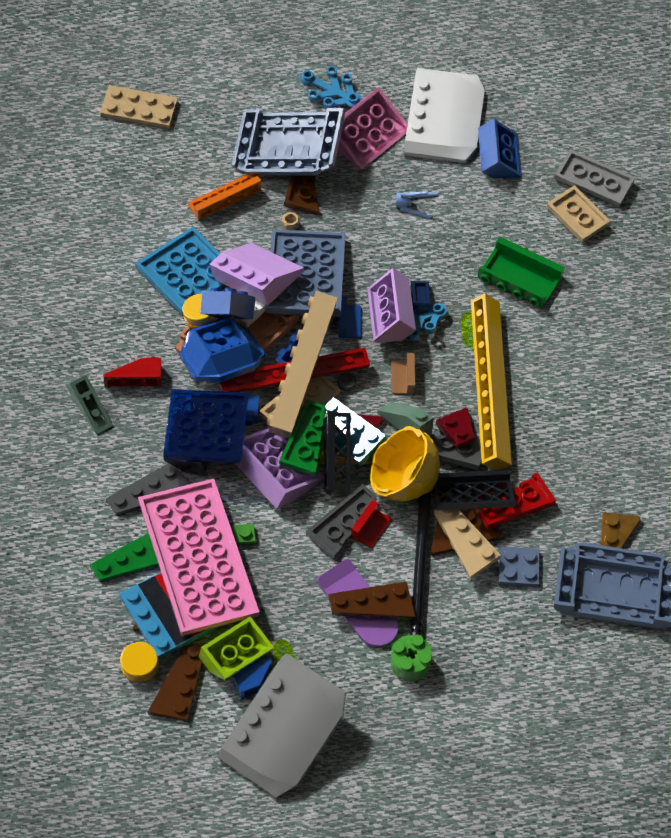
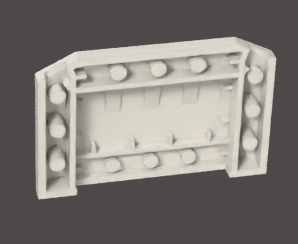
(444, 116)

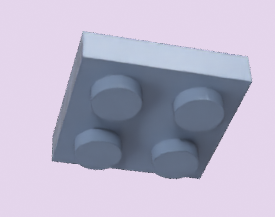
(519, 566)

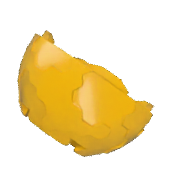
(405, 465)

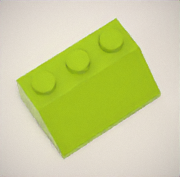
(235, 649)

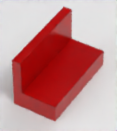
(370, 525)

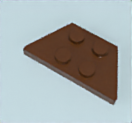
(441, 542)

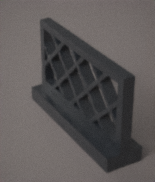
(475, 482)

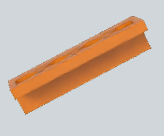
(230, 194)

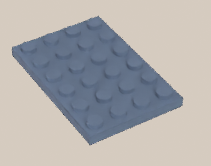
(323, 262)

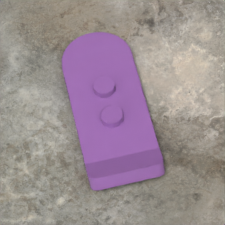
(372, 631)

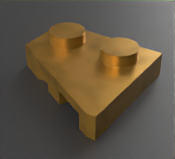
(617, 529)

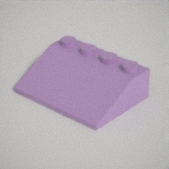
(255, 272)
(262, 467)

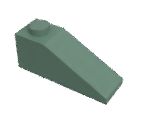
(89, 404)
(405, 415)

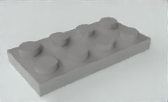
(594, 178)

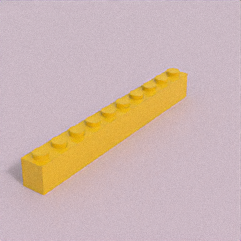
(490, 383)

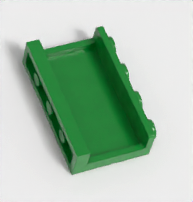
(521, 272)

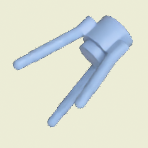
(404, 200)

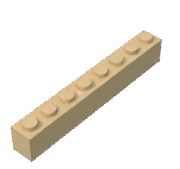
(301, 369)

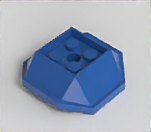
(220, 351)

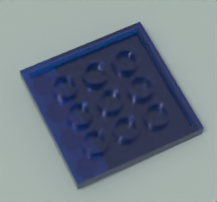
(206, 426)

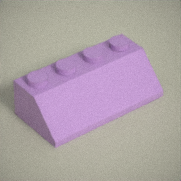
(391, 307)

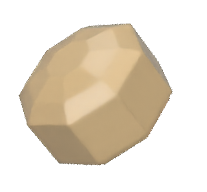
(290, 221)

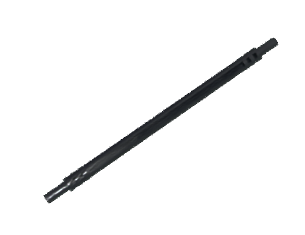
(420, 563)

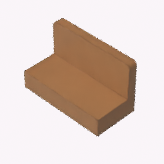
(403, 375)

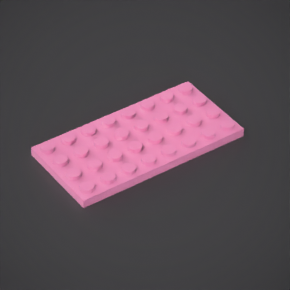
(198, 557)

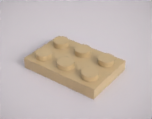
(578, 214)

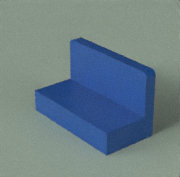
(349, 321)

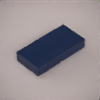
(420, 295)

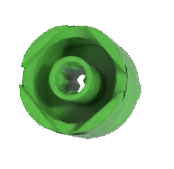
(411, 658)

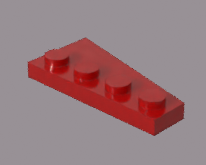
(529, 498)

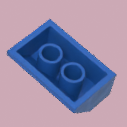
(499, 150)

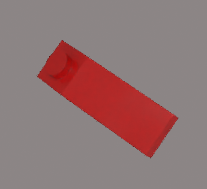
(137, 373)

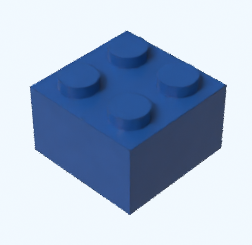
(227, 304)

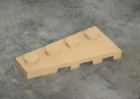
(470, 545)

